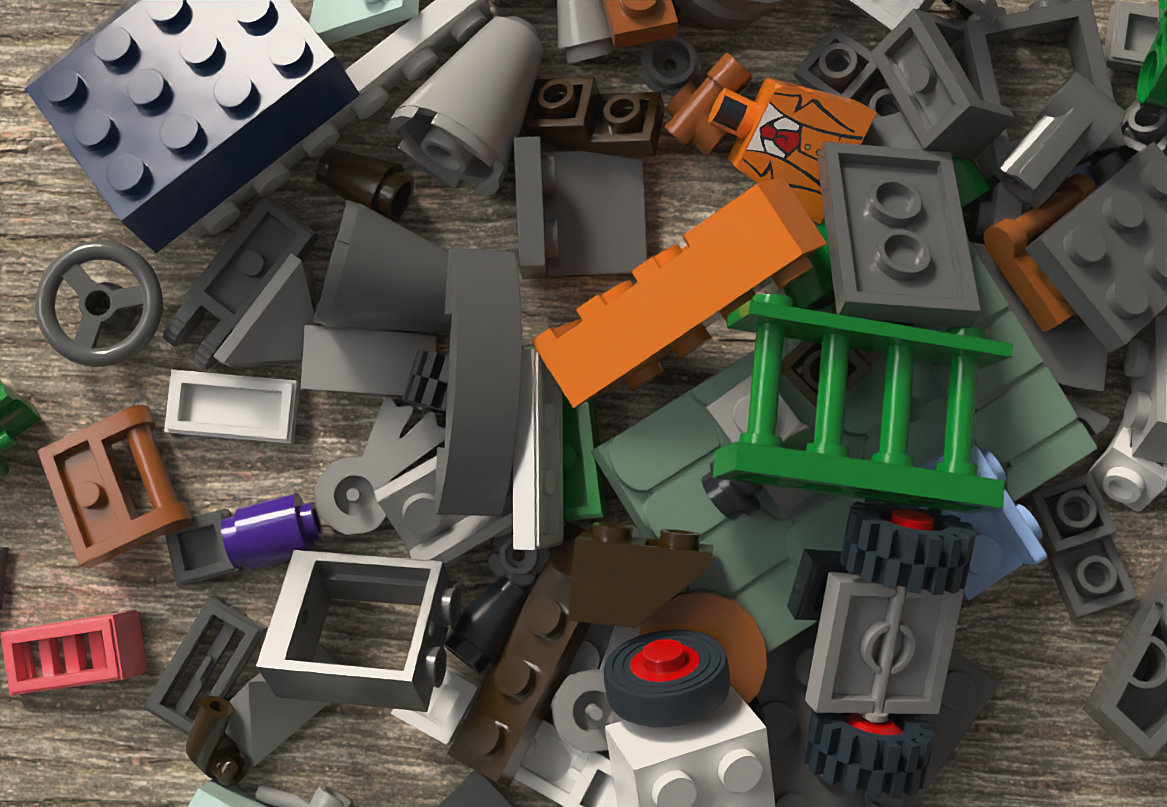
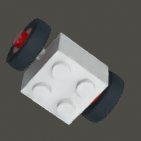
(683, 727)

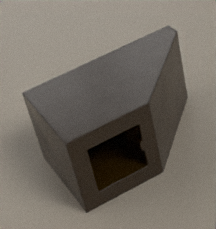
(629, 577)

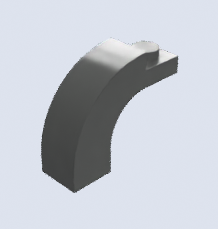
(1068, 349)

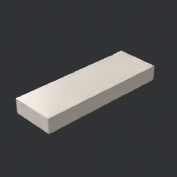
(538, 458)

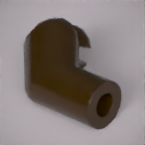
(212, 747)

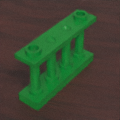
(825, 463)

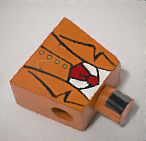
(785, 134)

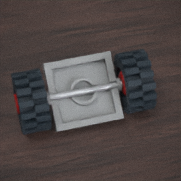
(885, 647)

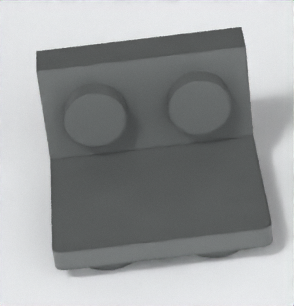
(578, 212)

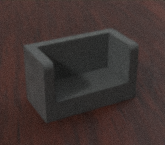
(935, 88)

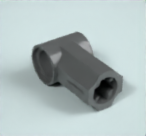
(1068, 128)

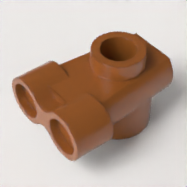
(692, 106)

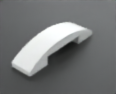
(550, 762)

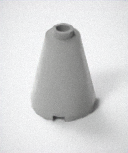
(473, 107)

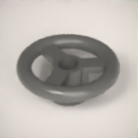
(115, 320)

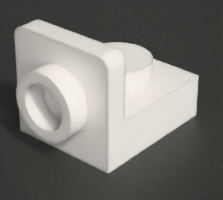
(1127, 477)

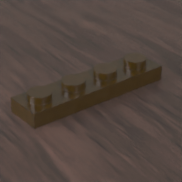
(525, 673)

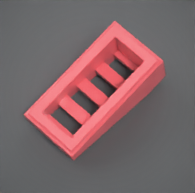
(114, 647)

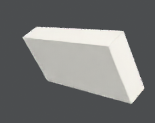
(232, 407)

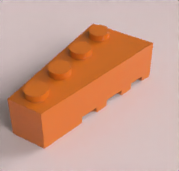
(681, 293)

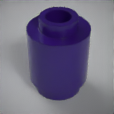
(270, 531)

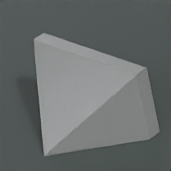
(275, 322)
(265, 721)

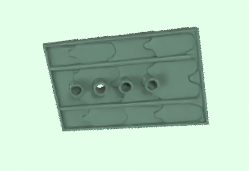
(756, 558)

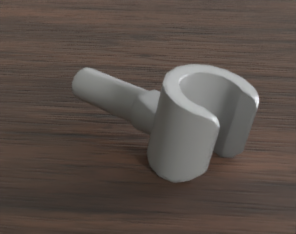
(324, 797)

